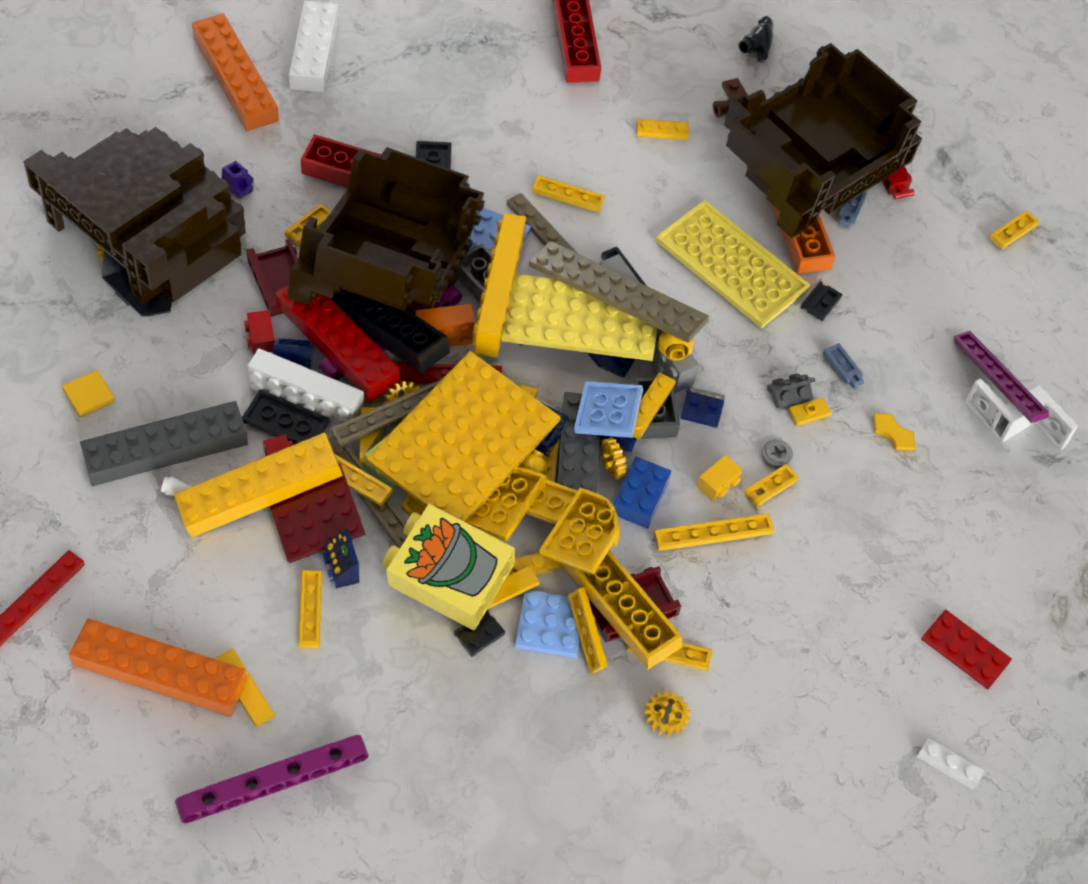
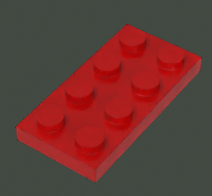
(966, 649)

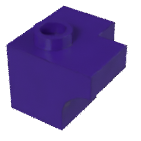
(238, 179)

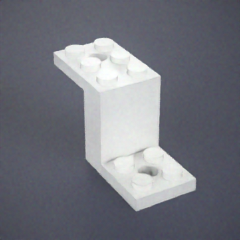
(1008, 420)

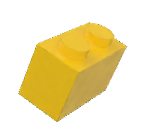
(720, 478)

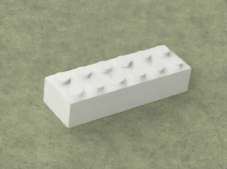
(313, 46)
(304, 387)

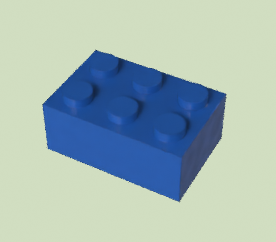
(641, 492)

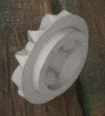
(782, 448)

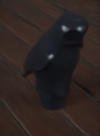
(759, 39)

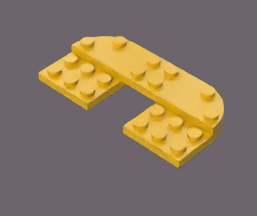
(582, 519)

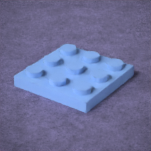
(487, 229)
(608, 409)
(547, 624)

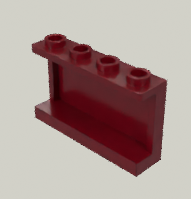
(272, 272)
(655, 588)

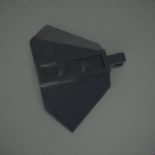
(118, 279)

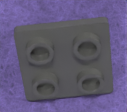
(792, 390)

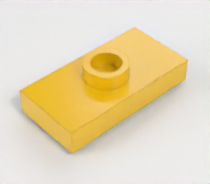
(809, 411)

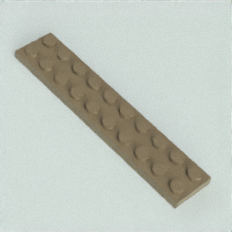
(619, 291)

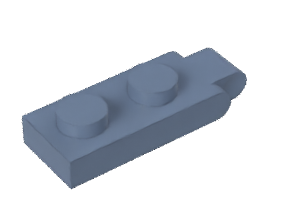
(850, 211)
(844, 365)

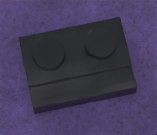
(821, 301)
(484, 634)

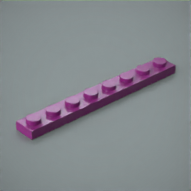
(1001, 377)

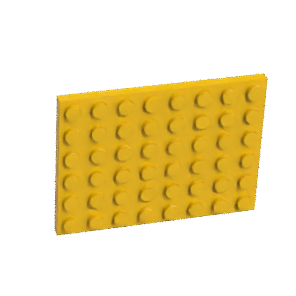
(464, 438)

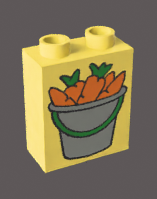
(449, 565)

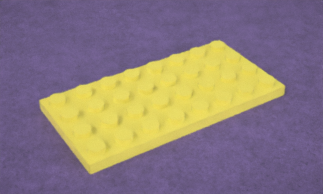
(733, 263)
(564, 318)

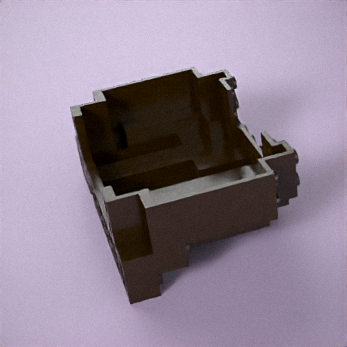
(824, 136)
(144, 207)
(390, 234)

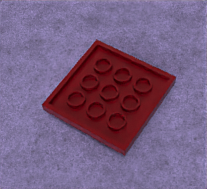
(316, 517)

